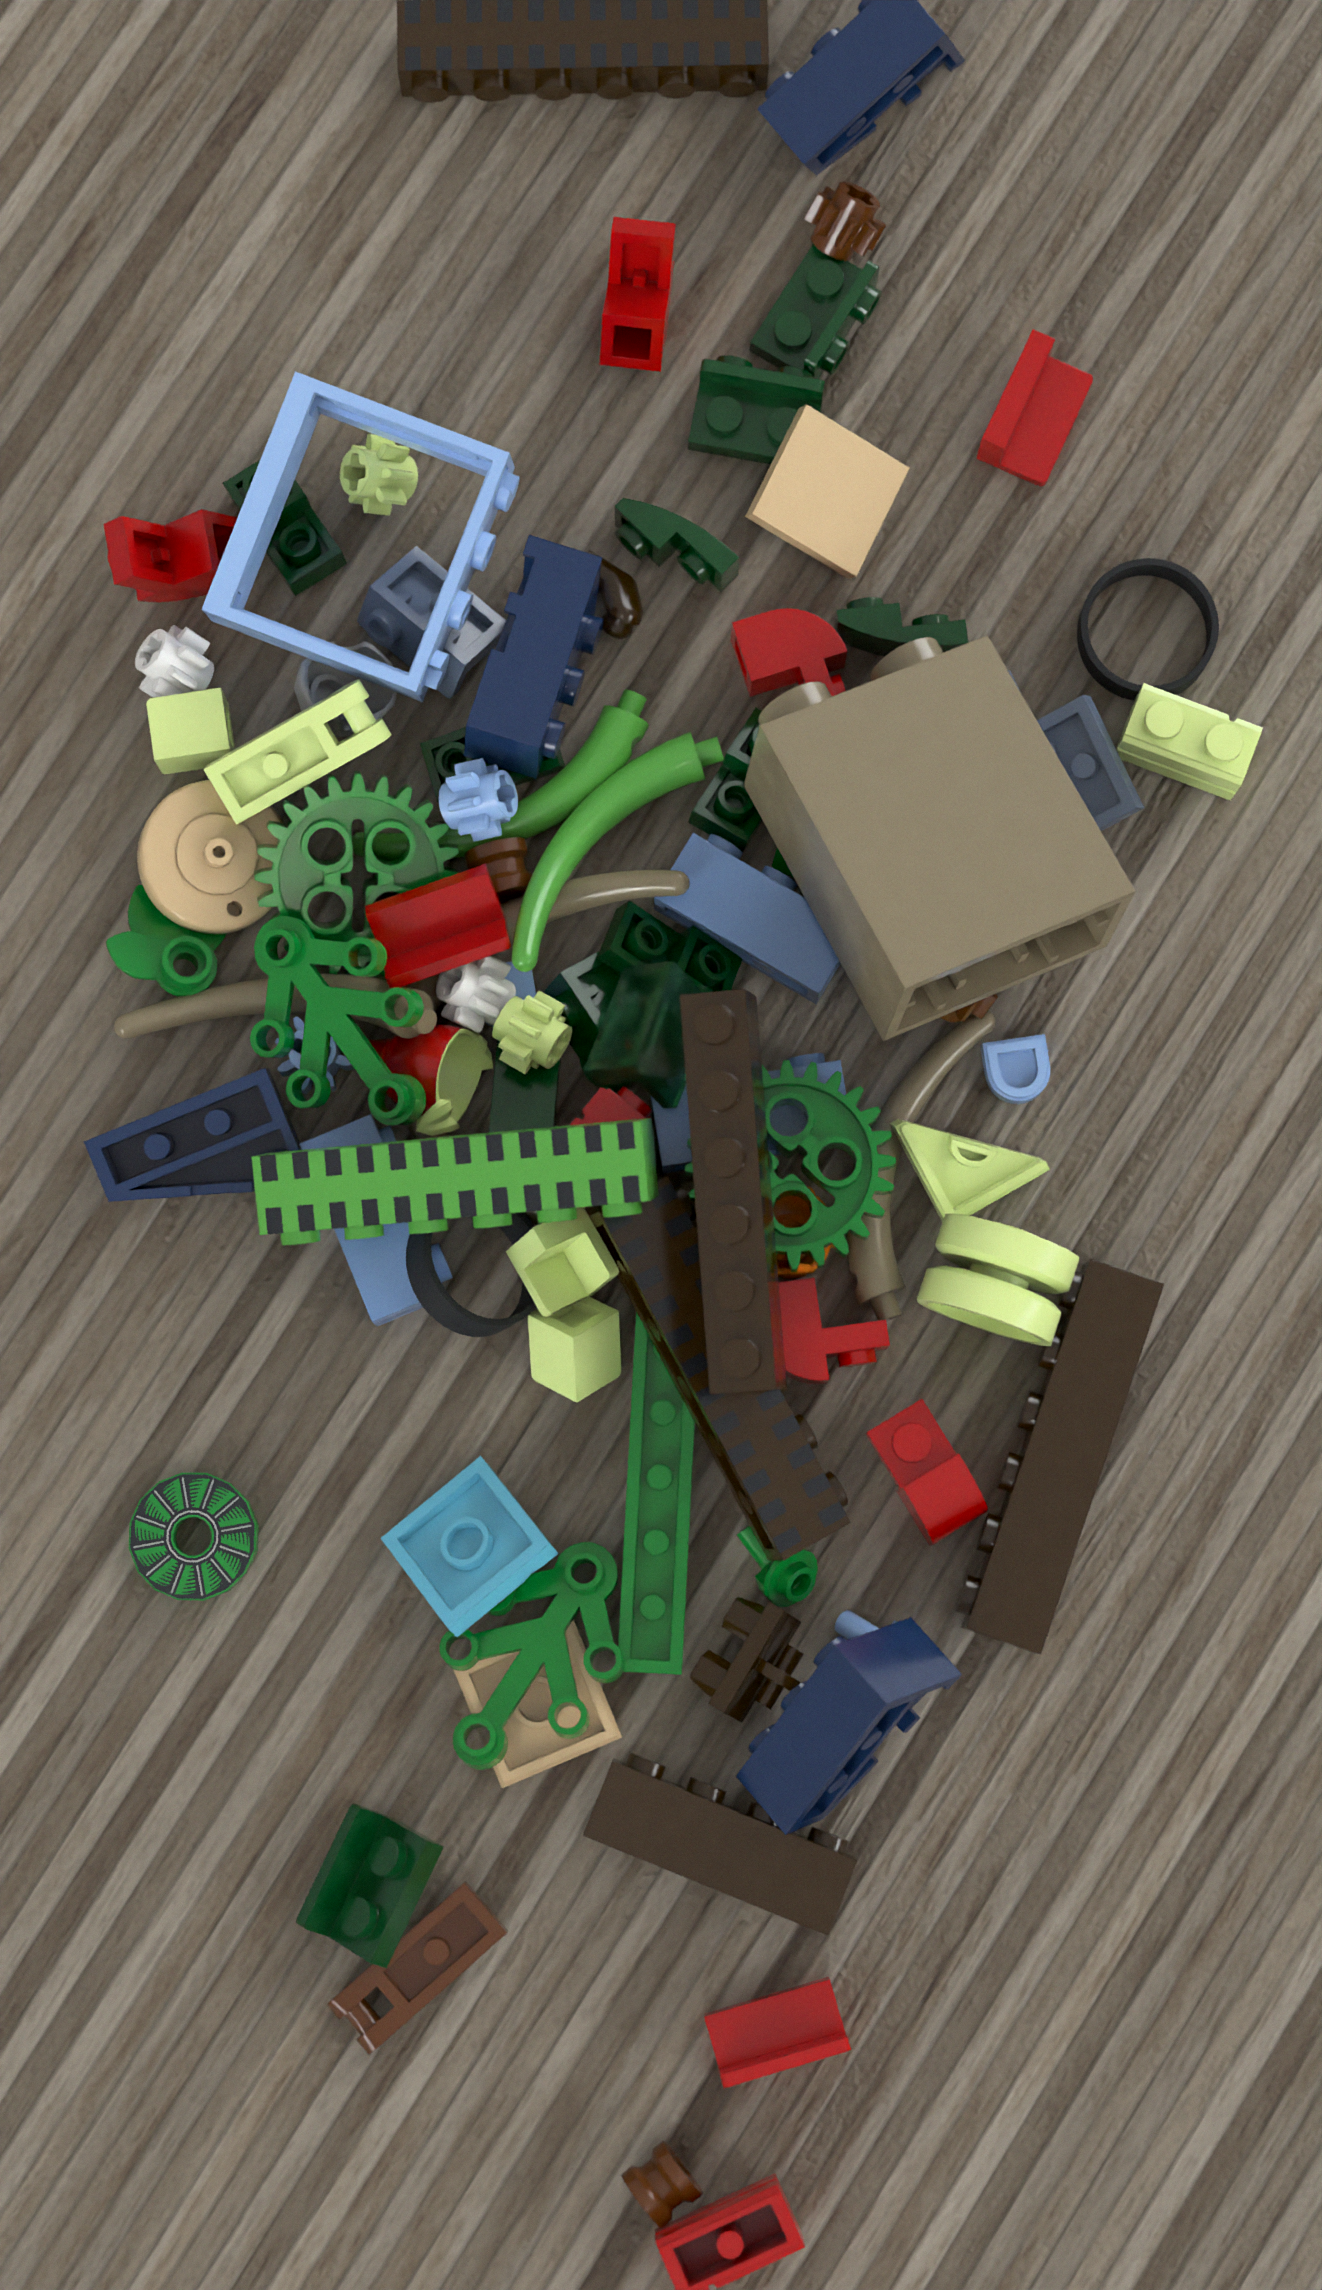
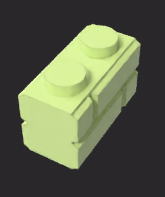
(1188, 742)

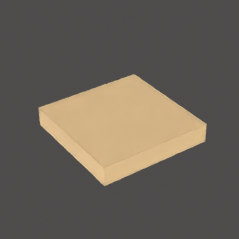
(827, 492)
(531, 1739)

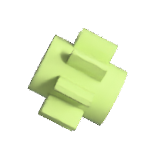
(378, 475)
(532, 1032)

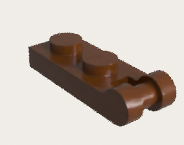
(421, 1966)

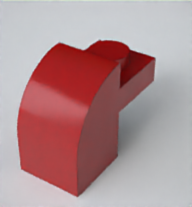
(637, 294)
(168, 559)
(787, 649)
(809, 1344)
(927, 1472)

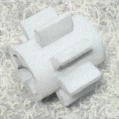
(174, 662)
(475, 992)

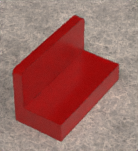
(1034, 413)
(439, 926)
(776, 2032)

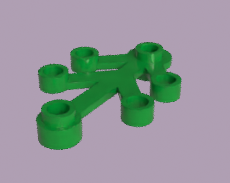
(329, 1016)
(540, 1644)

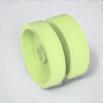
(1000, 1270)

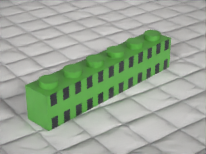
(456, 1178)

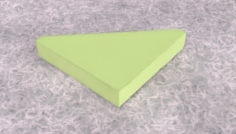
(961, 1171)

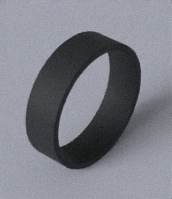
(1164, 570)
(438, 1301)

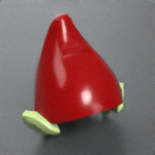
(446, 1065)

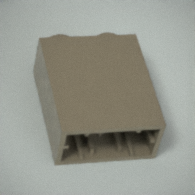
(933, 832)

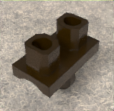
(761, 1665)

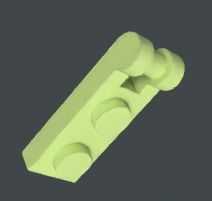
(295, 753)

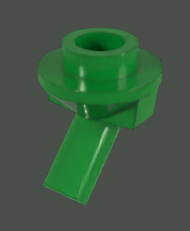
(782, 1580)

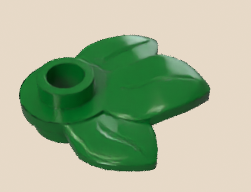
(157, 943)

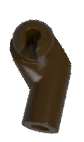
(620, 600)

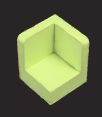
(189, 729)
(562, 1262)
(575, 1348)

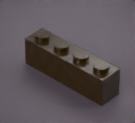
(721, 1845)

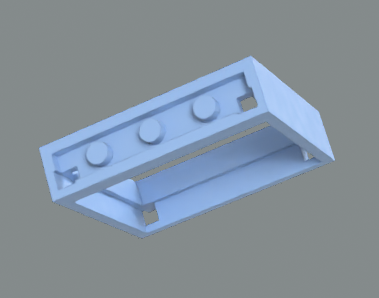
(268, 495)

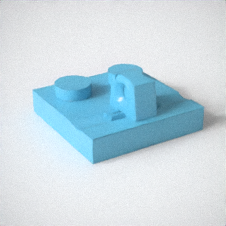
(468, 1546)

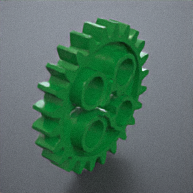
(300, 875)
(831, 1124)

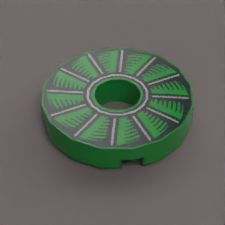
(155, 1536)

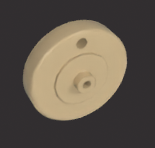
(202, 863)

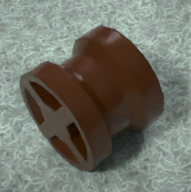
(505, 865)
(662, 2184)

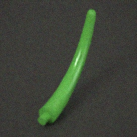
(600, 756)
(625, 791)

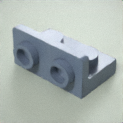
(400, 609)

